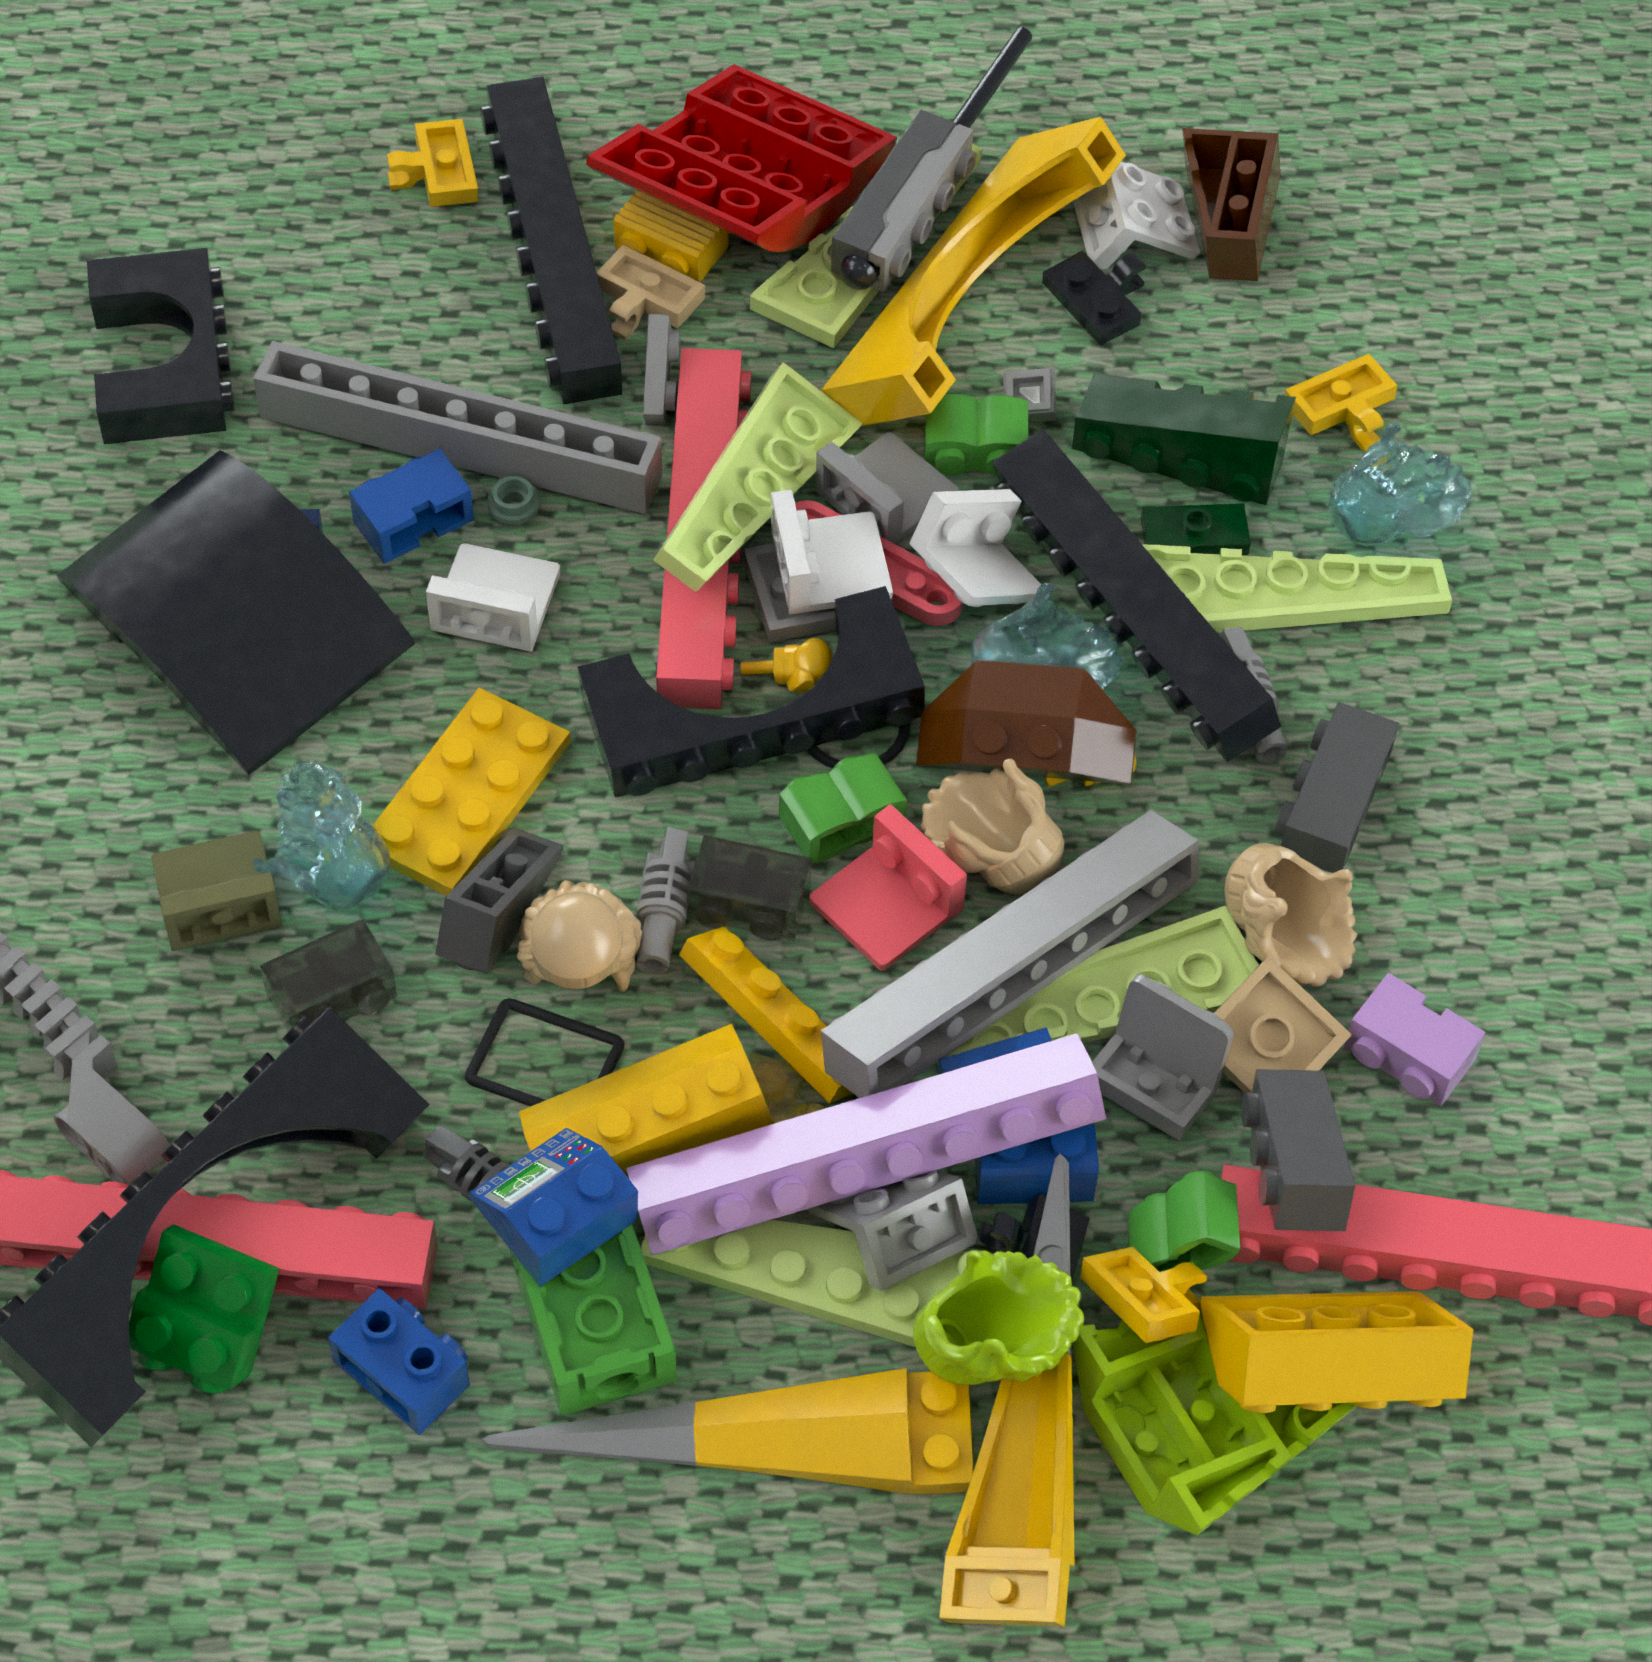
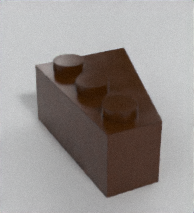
(1233, 196)

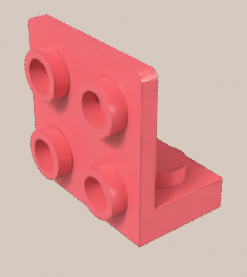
(892, 892)

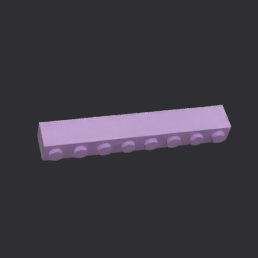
(866, 1143)

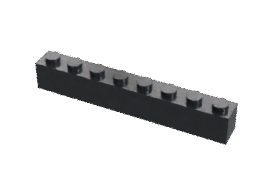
(553, 242)
(1137, 597)

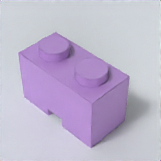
(1412, 1041)

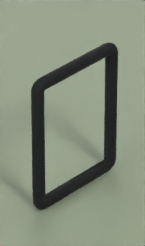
(546, 1016)

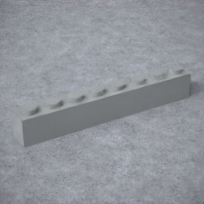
(468, 426)
(1010, 956)

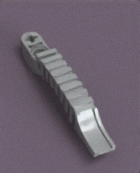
(97, 1116)

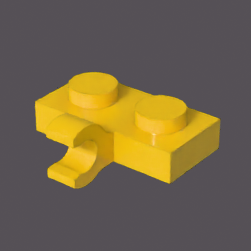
(441, 161)
(1345, 395)
(1147, 1300)

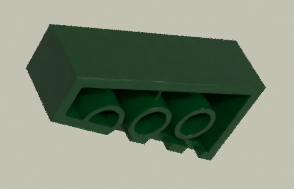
(1187, 434)

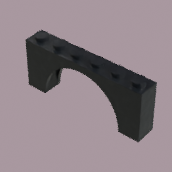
(658, 743)

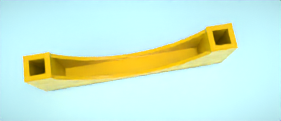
(896, 363)

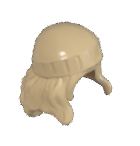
(995, 827)
(1292, 912)
(579, 937)

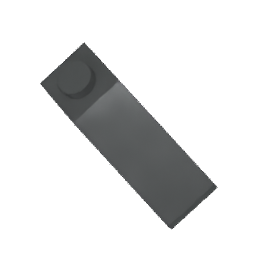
(488, 904)

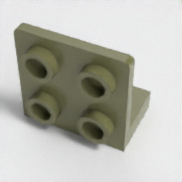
(215, 891)

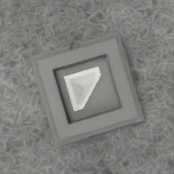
(1036, 387)

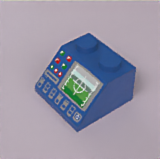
(558, 1203)

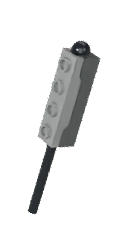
(914, 185)

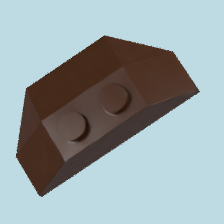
(1038, 715)

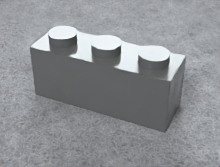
(1337, 786)
(1298, 1150)

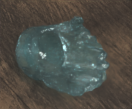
(1397, 492)
(1049, 636)
(325, 839)

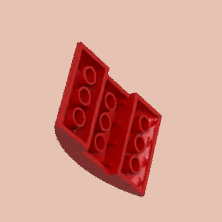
(751, 160)

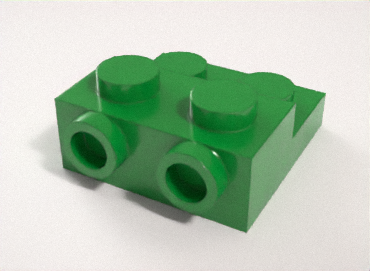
(202, 1310)

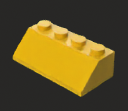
(659, 1104)
(1336, 1349)

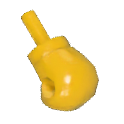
(794, 665)

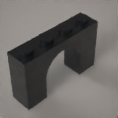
(185, 392)

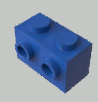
(400, 1359)

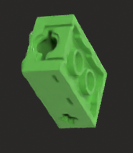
(600, 1326)

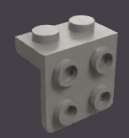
(1163, 1057)

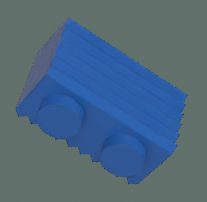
(1026, 1169)

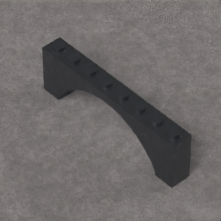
(75, 1328)

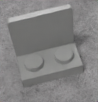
(882, 480)
(905, 1225)

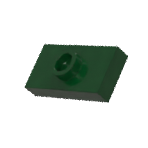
(1198, 527)

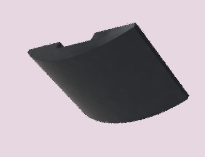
(239, 608)

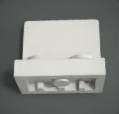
(1133, 208)
(963, 544)
(825, 555)
(492, 597)

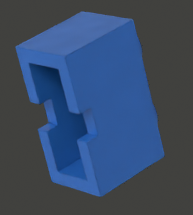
(410, 503)

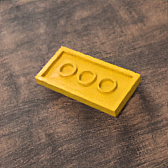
(468, 790)

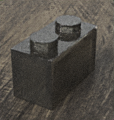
(749, 888)
(334, 971)

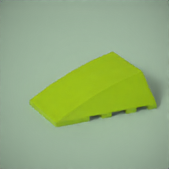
(1177, 1431)

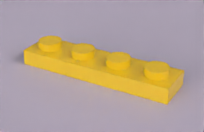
(764, 1004)

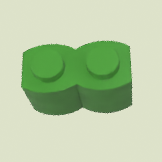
(973, 432)
(838, 807)
(1187, 1223)

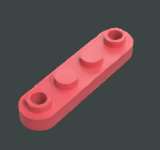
(910, 578)

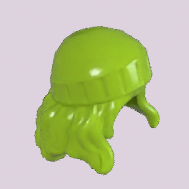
(999, 1320)

